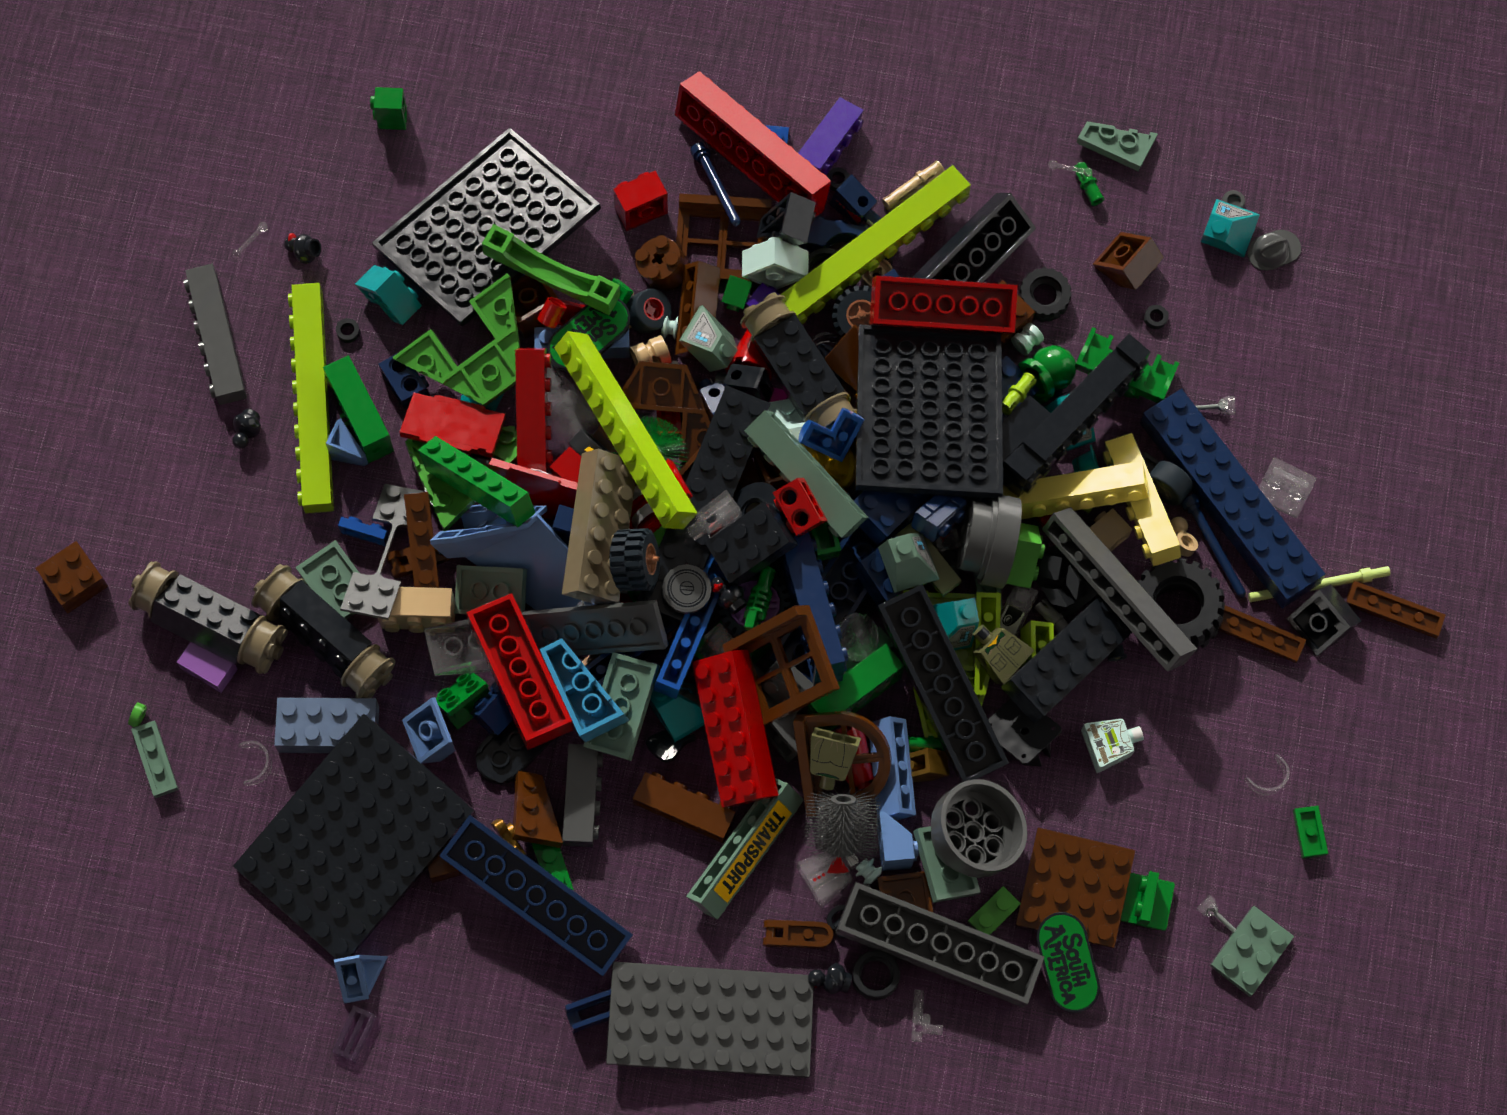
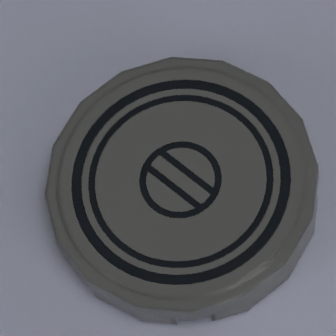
(686, 589)

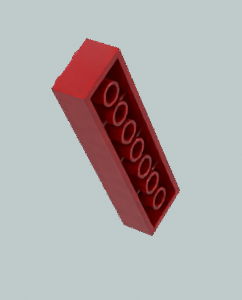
(748, 143)

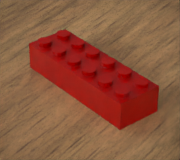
(943, 304)
(520, 671)
(735, 728)

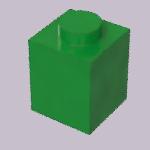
(737, 293)

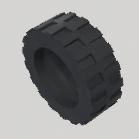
(1046, 277)

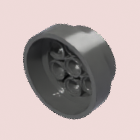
(990, 539)
(985, 803)

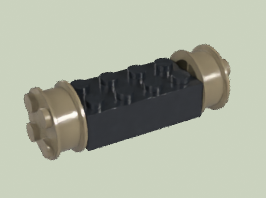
(795, 361)
(207, 618)
(324, 631)

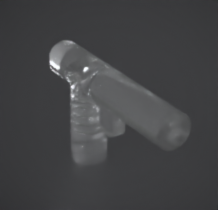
(921, 1019)

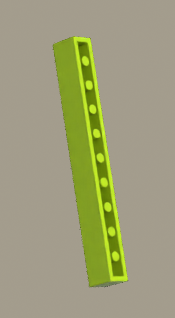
(877, 243)
(312, 398)
(625, 431)

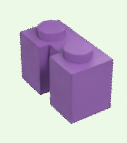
(207, 666)

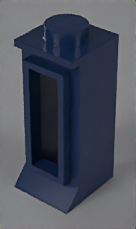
(573, 1008)

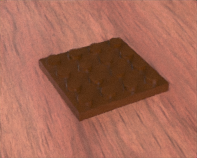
(1078, 879)

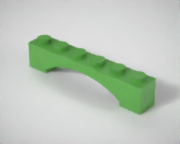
(586, 288)

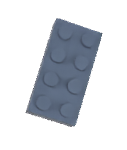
(318, 723)

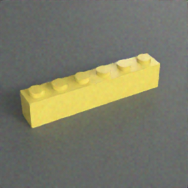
(1084, 490)
(1148, 514)

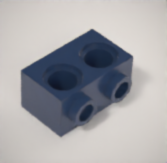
(400, 381)

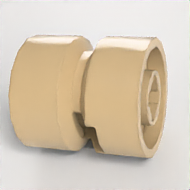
(653, 351)

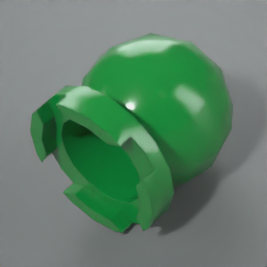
(1053, 370)

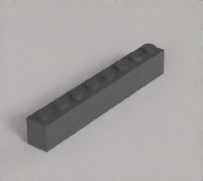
(1119, 589)

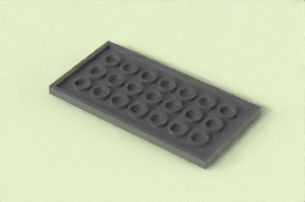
(710, 1020)

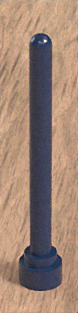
(701, 154)
(1192, 506)

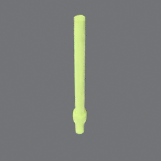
(1364, 575)

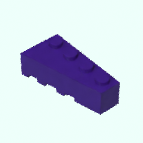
(832, 135)

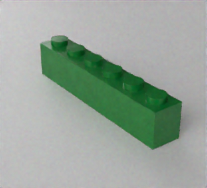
(477, 481)

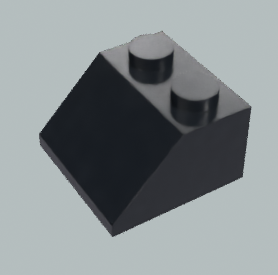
(1324, 619)

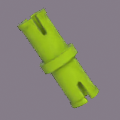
(1017, 393)

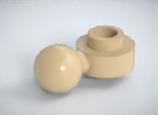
(1187, 542)

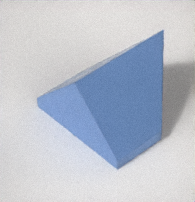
(344, 447)
(358, 975)

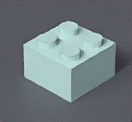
(774, 263)

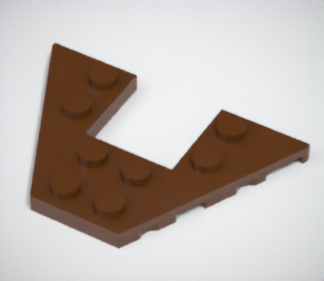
(666, 389)

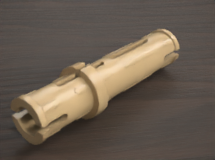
(909, 188)

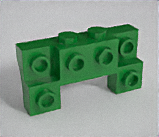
(1151, 385)

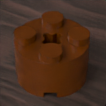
(661, 263)

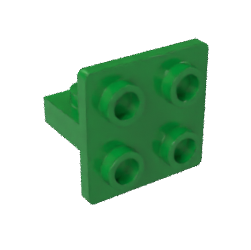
(460, 698)
(1148, 901)

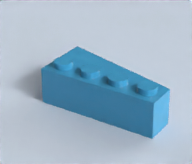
(585, 699)

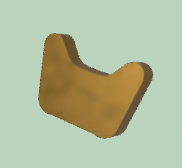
(506, 832)

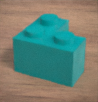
(389, 292)

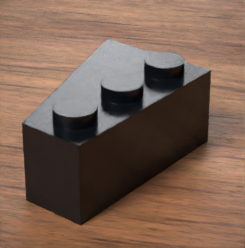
(788, 220)

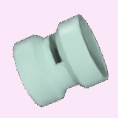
(1027, 339)

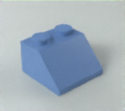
(428, 733)
(895, 844)

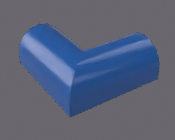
(832, 442)

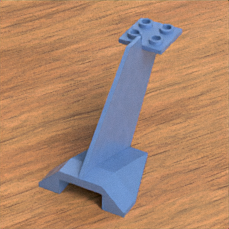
(498, 543)

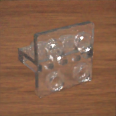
(1286, 487)

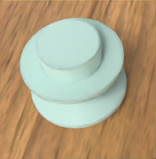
(669, 327)
(868, 871)

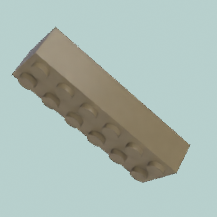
(600, 510)

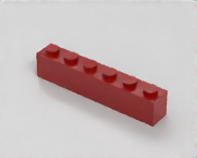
(533, 408)

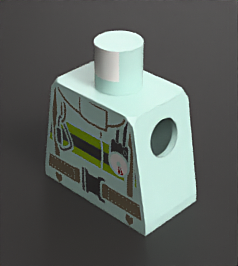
(1110, 742)

